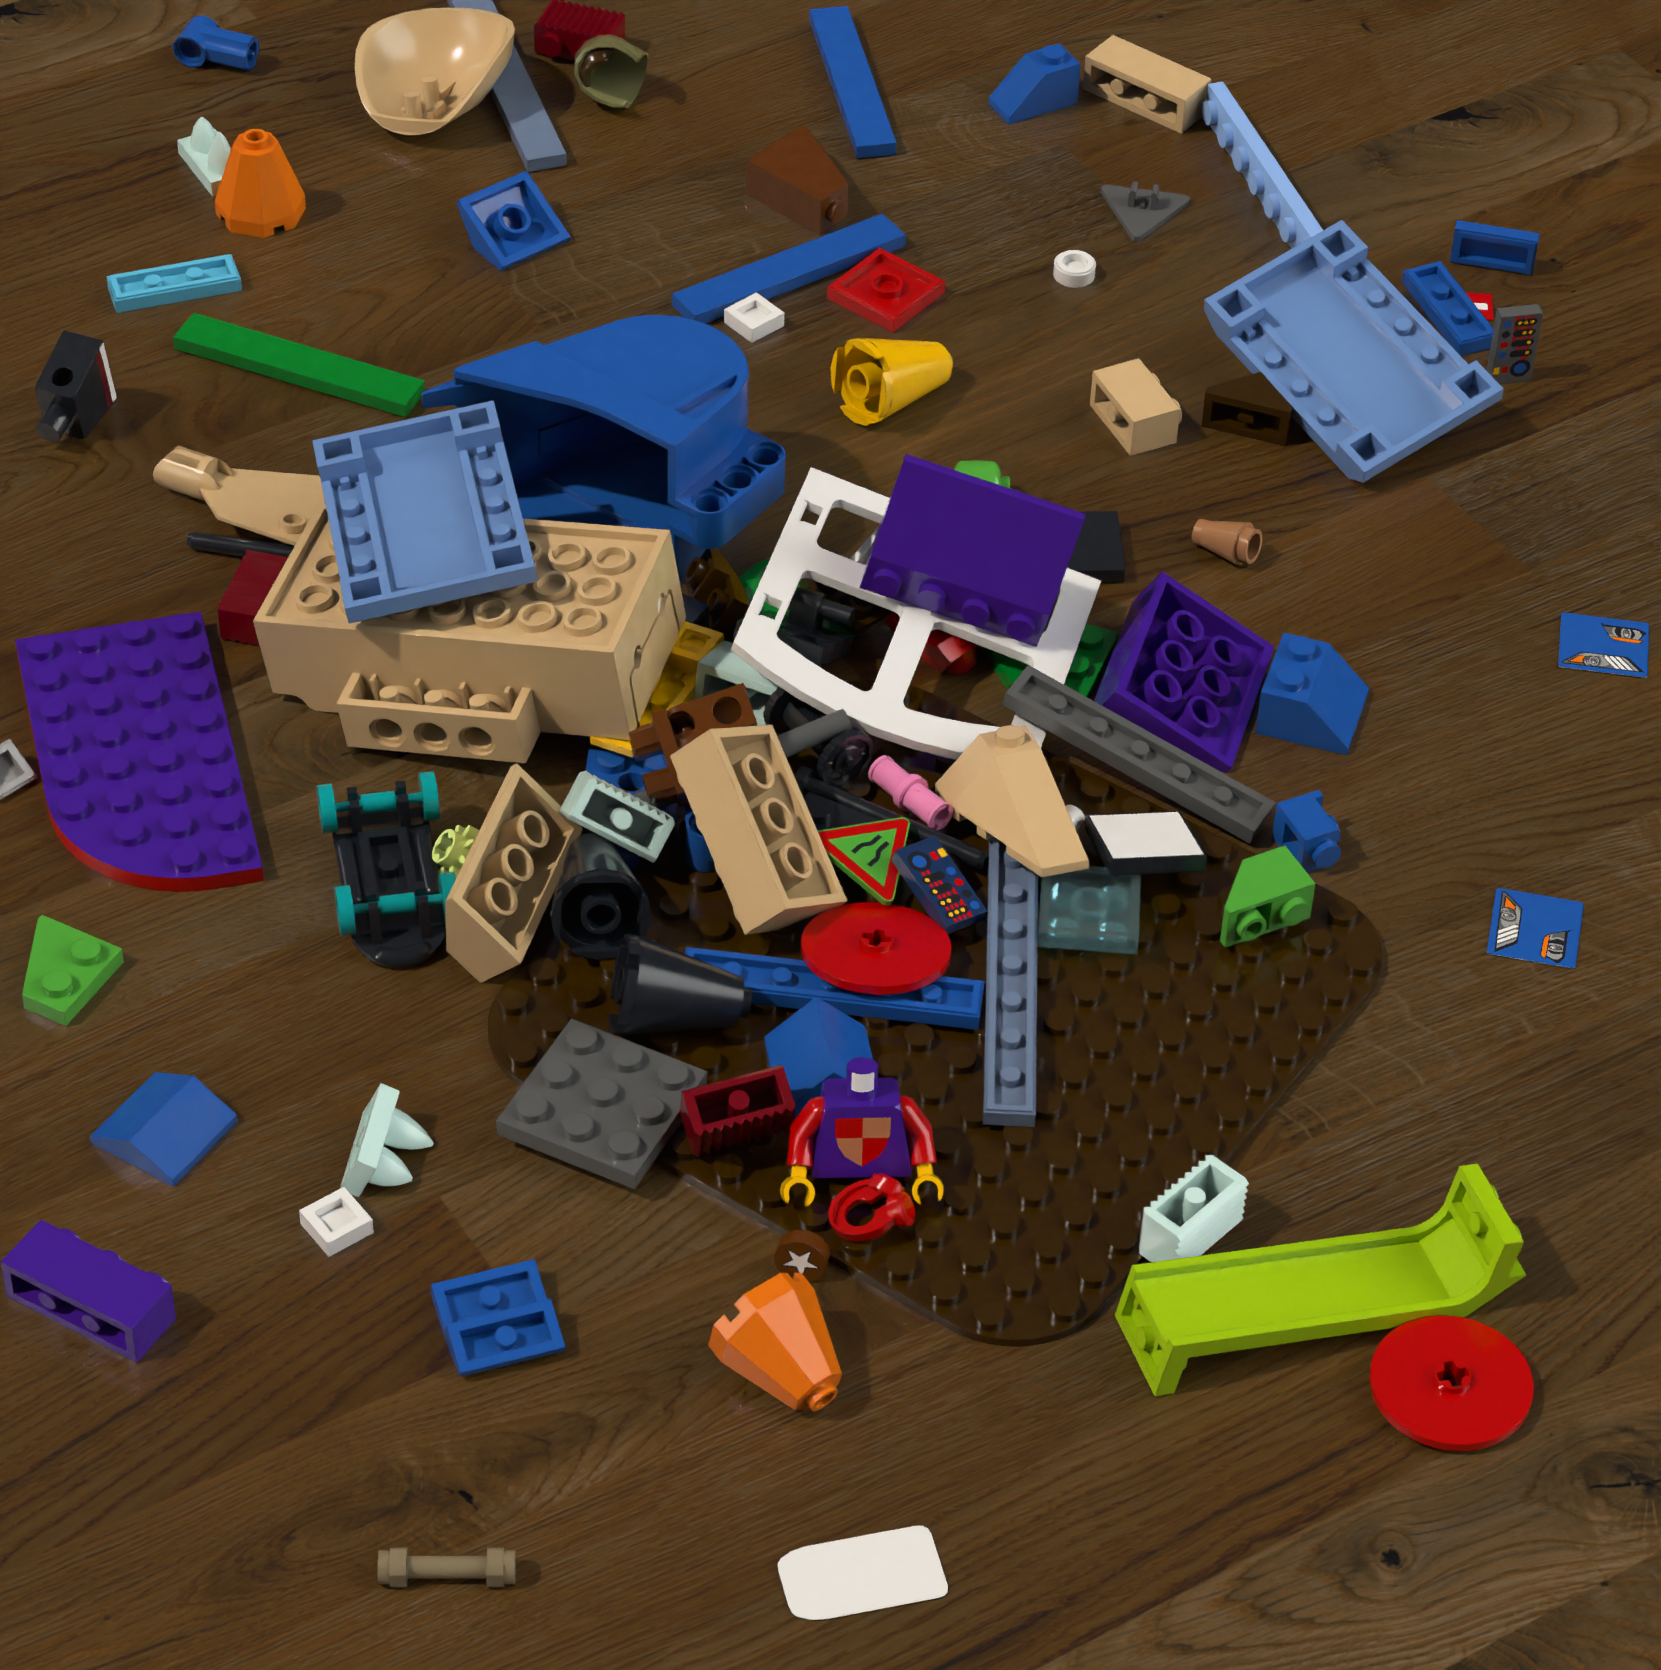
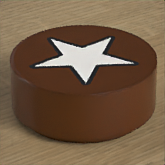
(802, 1253)

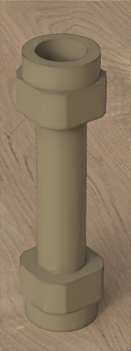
(397, 1567)

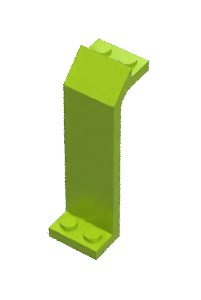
(1321, 1285)

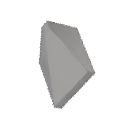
(14, 770)

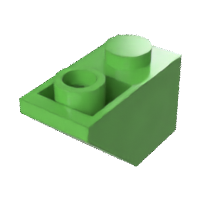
(1266, 896)

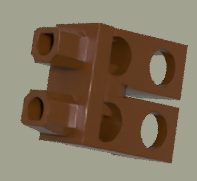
(680, 726)

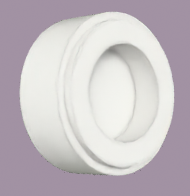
(1074, 268)

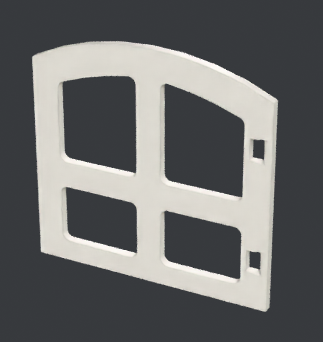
(882, 708)

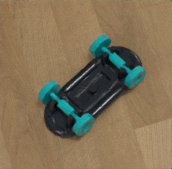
(389, 883)

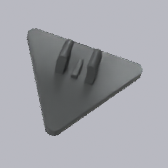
(1142, 209)

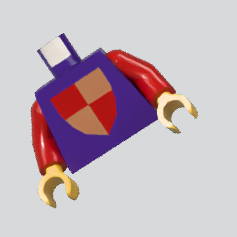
(860, 1130)

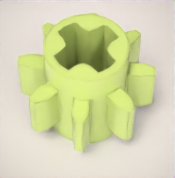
(453, 847)

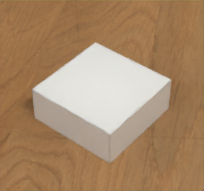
(754, 317)
(336, 1221)

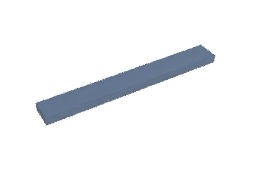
(522, 108)
(1010, 991)

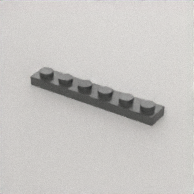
(1138, 753)

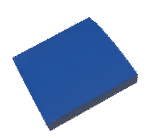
(497, 1318)

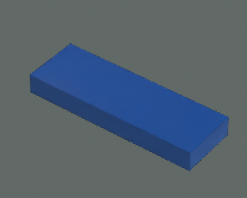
(1448, 307)

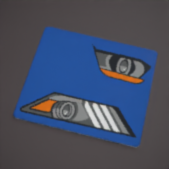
(1604, 645)
(1535, 928)

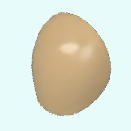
(430, 66)

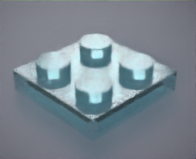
(1090, 911)

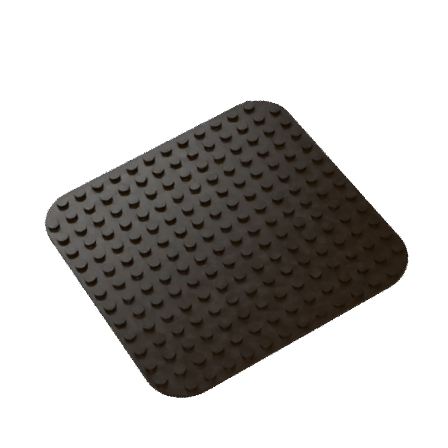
(1134, 1067)

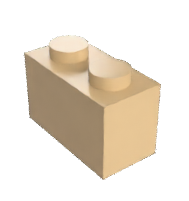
(1135, 406)

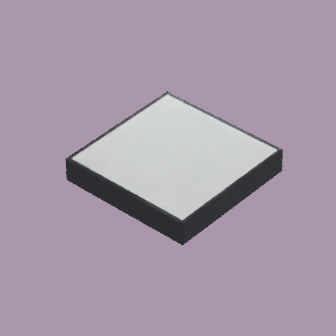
(1145, 843)

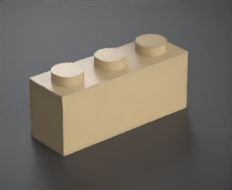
(1146, 83)

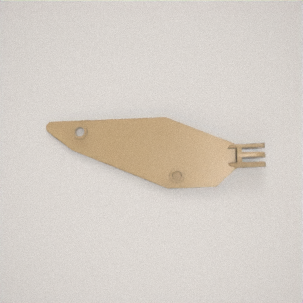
(250, 499)

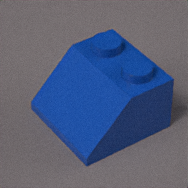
(1311, 696)

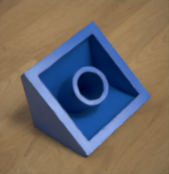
(815, 1048)

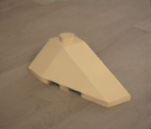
(1013, 797)

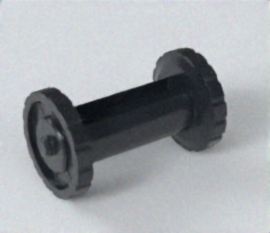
(839, 758)

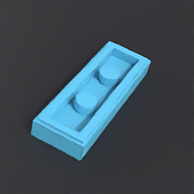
(174, 283)

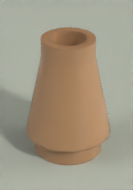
(1229, 539)

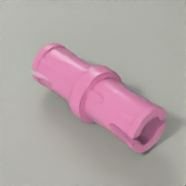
(910, 792)

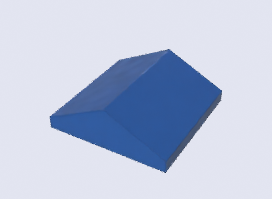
(511, 221)
(166, 1126)

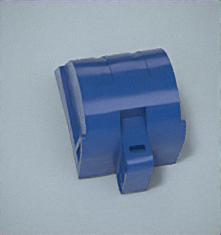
(630, 430)

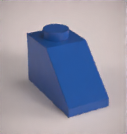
(1037, 85)

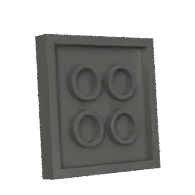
(600, 1103)

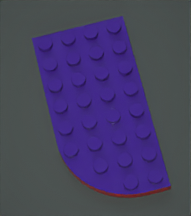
(139, 754)

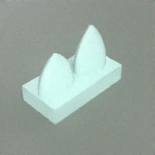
(205, 154)
(381, 1126)

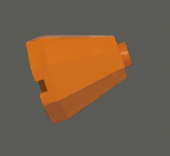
(259, 187)
(781, 1343)

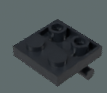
(803, 626)

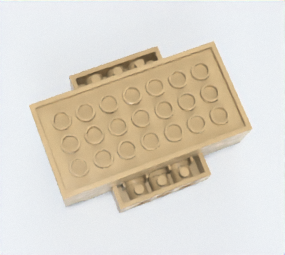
(486, 667)

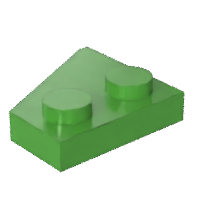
(66, 970)

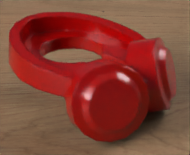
(897, 1211)

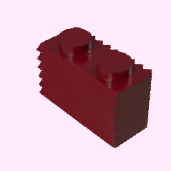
(568, 26)
(246, 595)
(737, 1110)

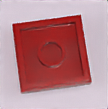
(886, 290)

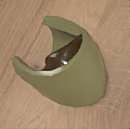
(610, 70)

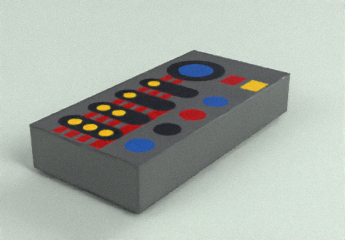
(1514, 343)

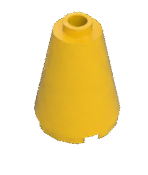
(886, 375)

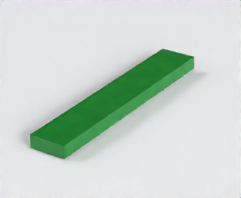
(299, 364)

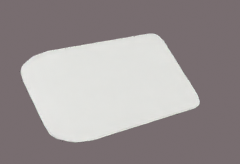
(862, 1574)

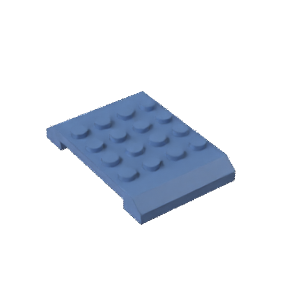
(1348, 353)
(423, 512)

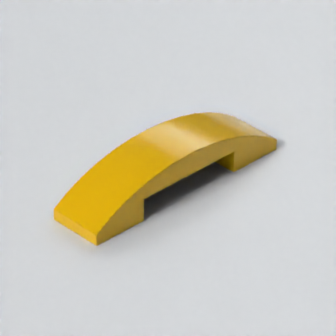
(676, 680)

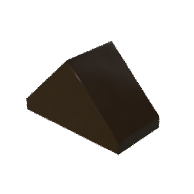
(1248, 409)

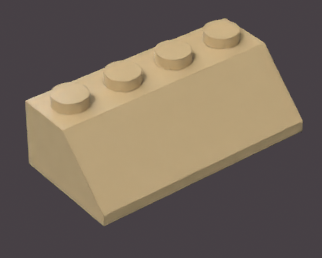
(757, 827)
(507, 877)

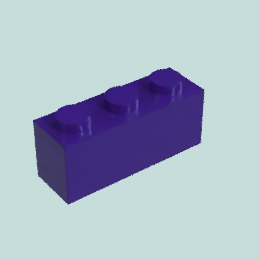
(89, 1290)

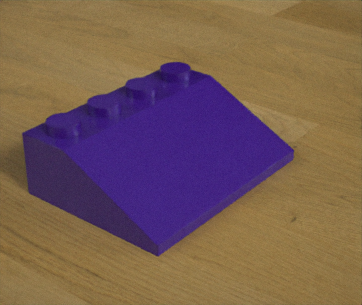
(972, 550)
(1185, 672)

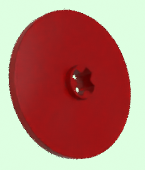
(876, 948)
(1416, 1401)

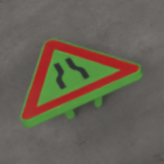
(866, 854)

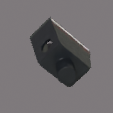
(74, 388)

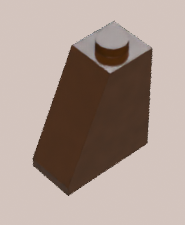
(799, 181)

